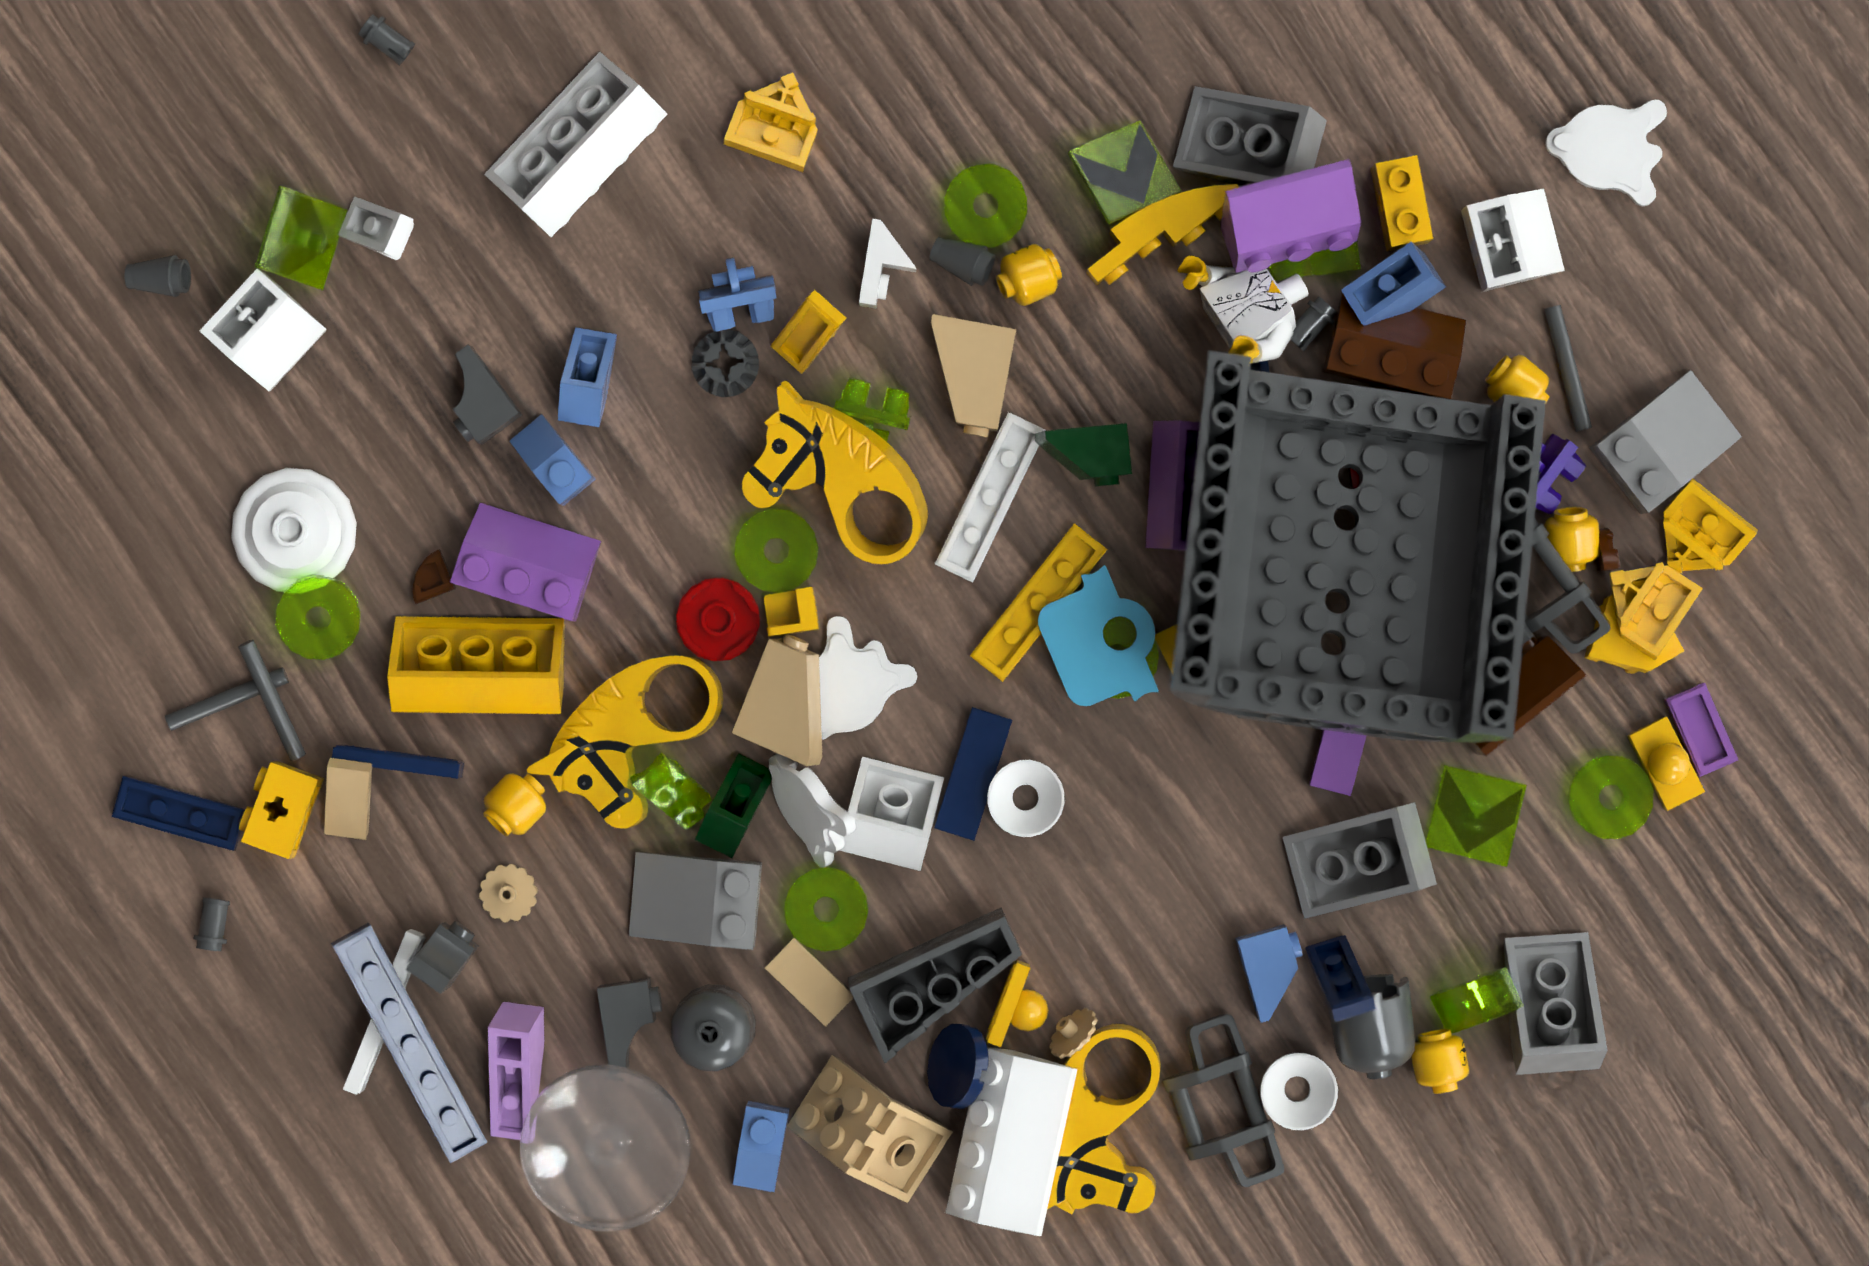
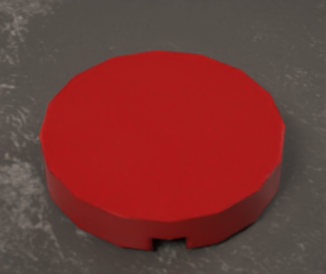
(718, 619)

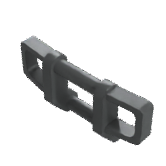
(1574, 593)
(1201, 1073)

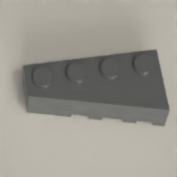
(931, 979)

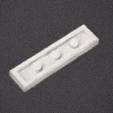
(989, 498)
(372, 1041)

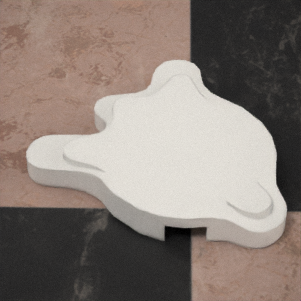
(1609, 148)
(855, 680)
(810, 809)

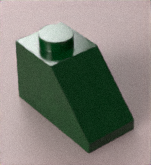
(1090, 451)
(734, 806)

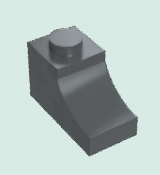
(484, 403)
(443, 956)
(623, 1012)

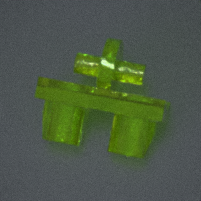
(892, 414)
(672, 791)

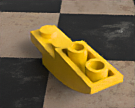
(1175, 217)

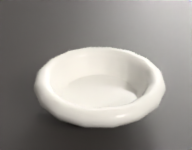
(293, 528)

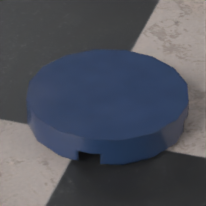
(957, 1066)

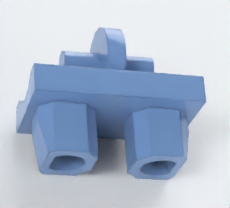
(720, 300)

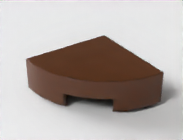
(1608, 557)
(432, 578)

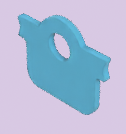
(1077, 646)

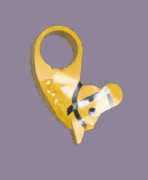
(845, 457)
(598, 739)
(1088, 1164)

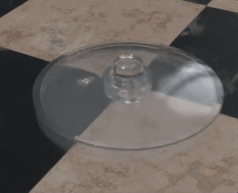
(605, 1148)

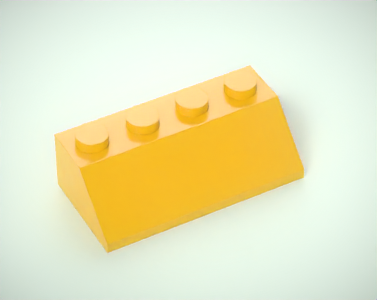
(477, 665)

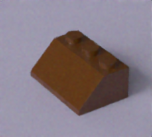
(1404, 353)
(1543, 678)

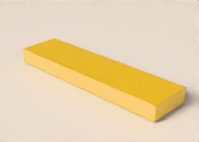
(1053, 580)

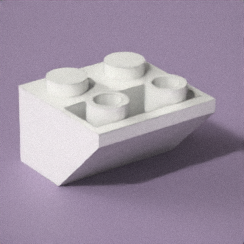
(1512, 239)
(263, 329)

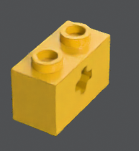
(1401, 202)
(285, 833)

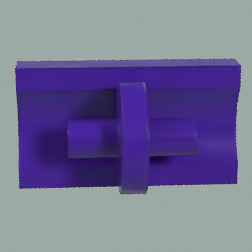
(1556, 459)

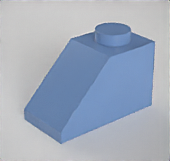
(1394, 286)
(586, 377)
(552, 460)
(1269, 966)
(760, 1146)

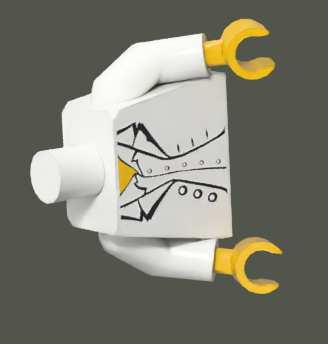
(1247, 306)

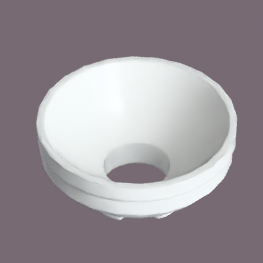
(1025, 822)
(1309, 1111)

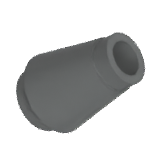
(964, 260)
(160, 276)

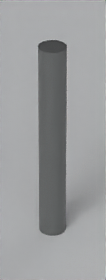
(1568, 368)
(272, 700)
(221, 701)

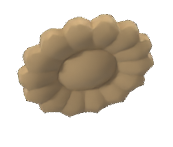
(508, 893)
(1073, 1033)

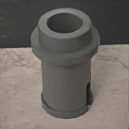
(386, 39)
(1312, 322)
(212, 924)

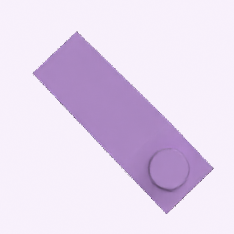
(514, 1066)

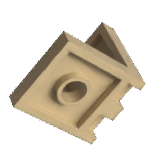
(868, 1131)

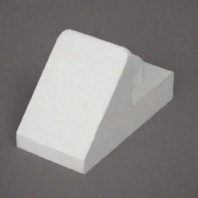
(376, 228)
(881, 252)

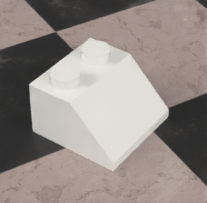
(892, 813)

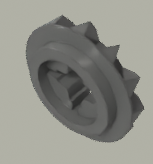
(740, 376)

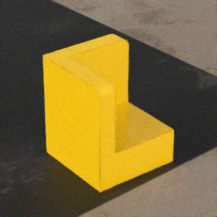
(791, 612)

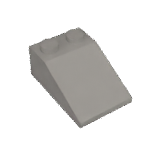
(1247, 137)
(1666, 443)
(1359, 860)
(695, 900)
(1561, 1011)

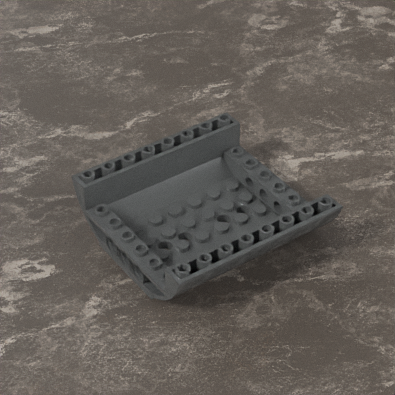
(1425, 573)

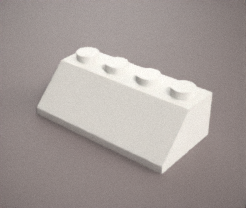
(576, 144)
(1012, 1142)

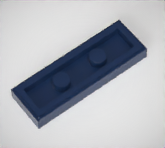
(401, 761)
(973, 773)
(178, 813)
(1340, 978)

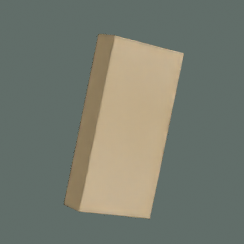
(348, 798)
(809, 981)

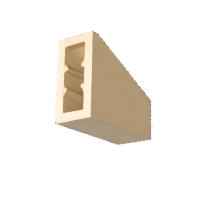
(975, 370)
(785, 702)

